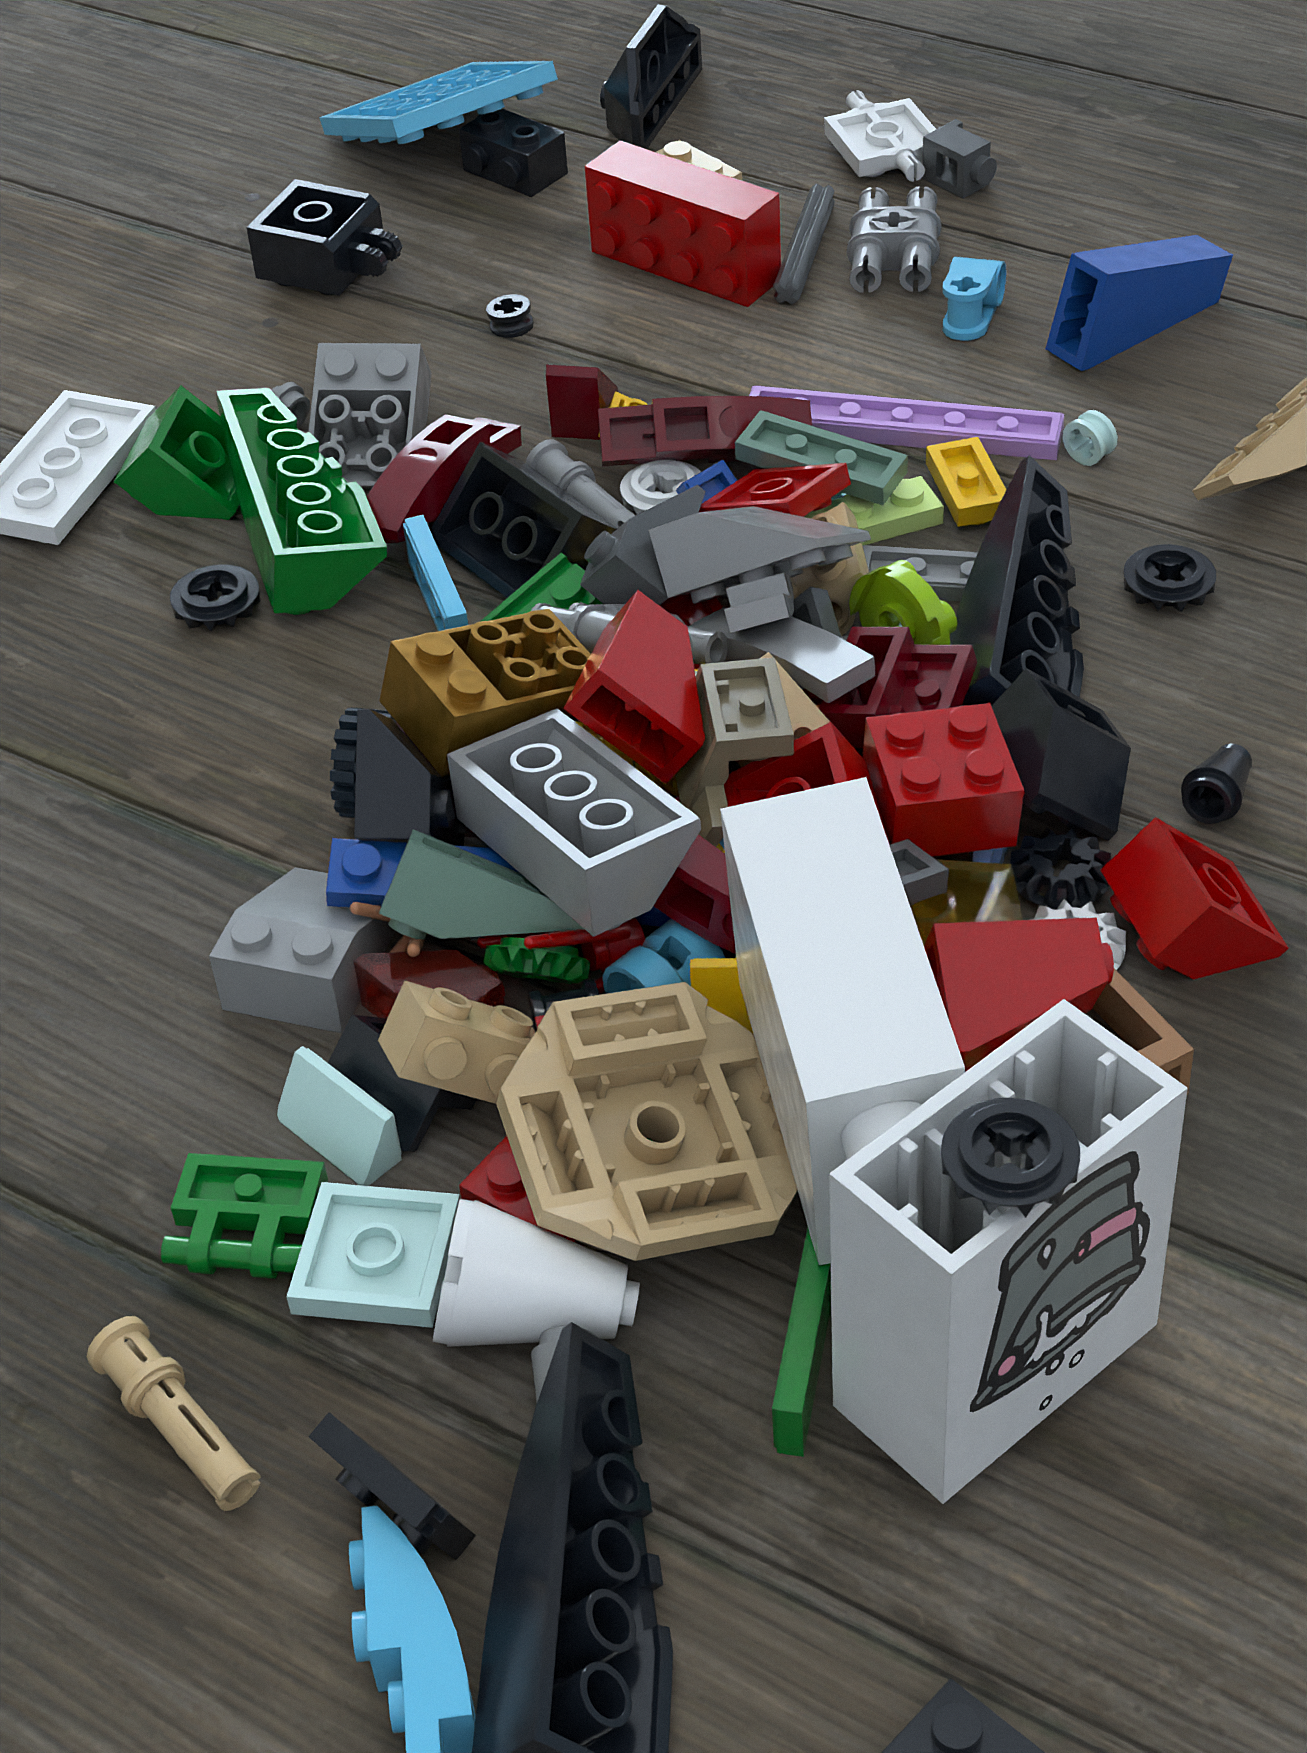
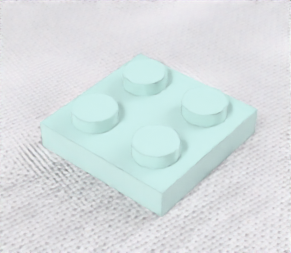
(374, 1255)

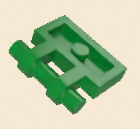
(242, 1195)

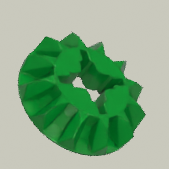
(538, 964)

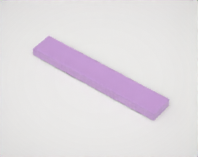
(929, 422)

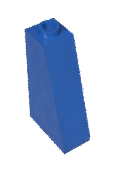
(1131, 294)

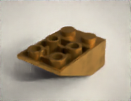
(479, 680)

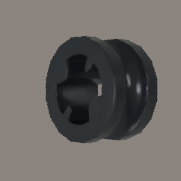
(510, 316)

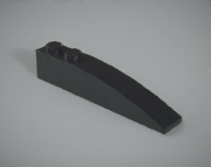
(1018, 591)
(572, 1604)

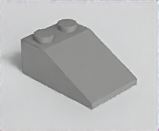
(295, 955)

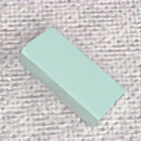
(338, 1119)

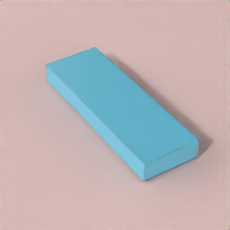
(433, 575)

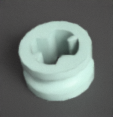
(1099, 429)

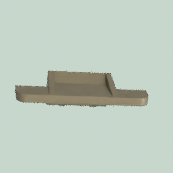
(741, 720)

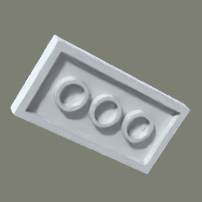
(66, 463)

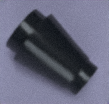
(1217, 785)

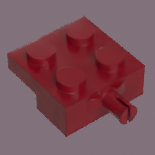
(905, 679)

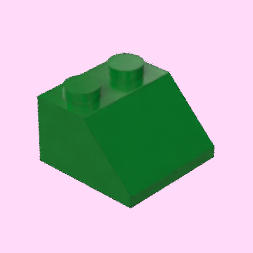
(181, 462)

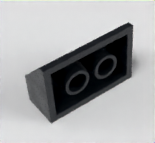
(512, 521)

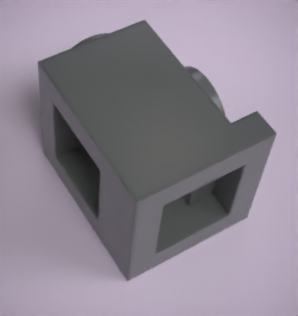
(967, 160)

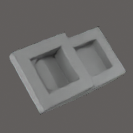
(759, 602)

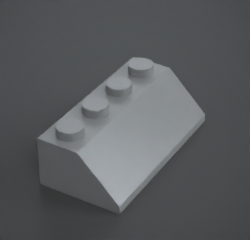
(572, 818)

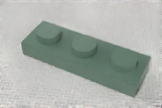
(783, 442)

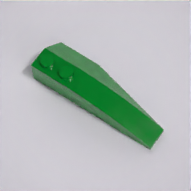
(300, 514)

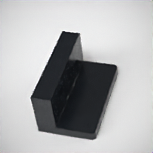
(366, 1065)

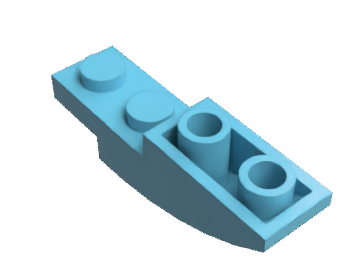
(409, 1640)

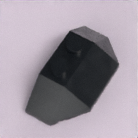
(651, 77)

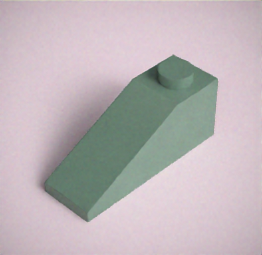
(464, 895)

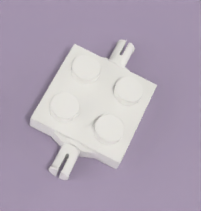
(880, 136)

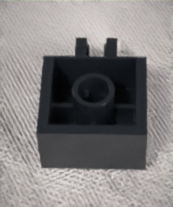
(320, 238)

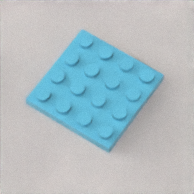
(439, 101)

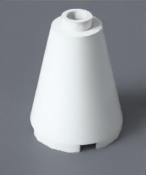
(518, 1280)

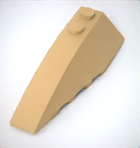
(1266, 454)

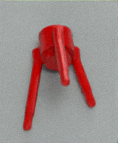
(600, 949)

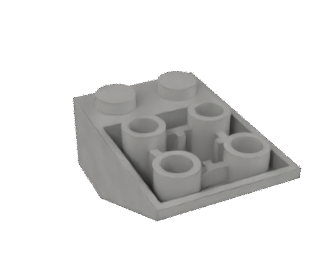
(368, 404)
(741, 545)

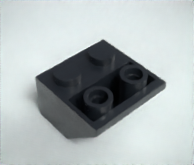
(1064, 754)

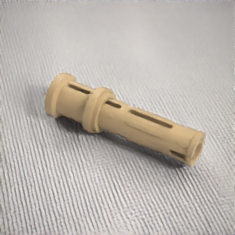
(155, 1390)

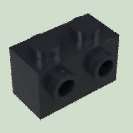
(513, 151)

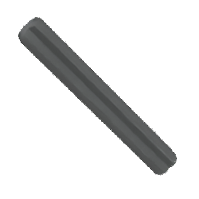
(804, 244)

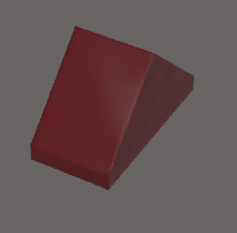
(574, 400)

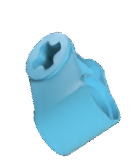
(973, 295)

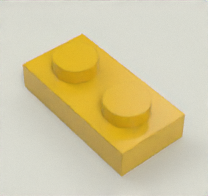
(966, 480)

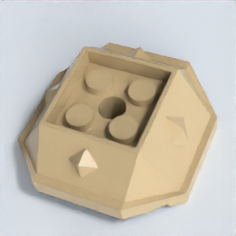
(633, 1070)

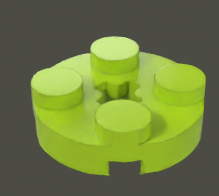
(901, 595)

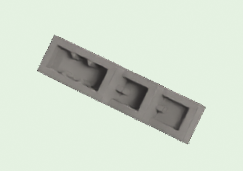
(806, 652)

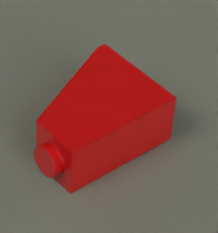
(642, 689)
(1011, 973)

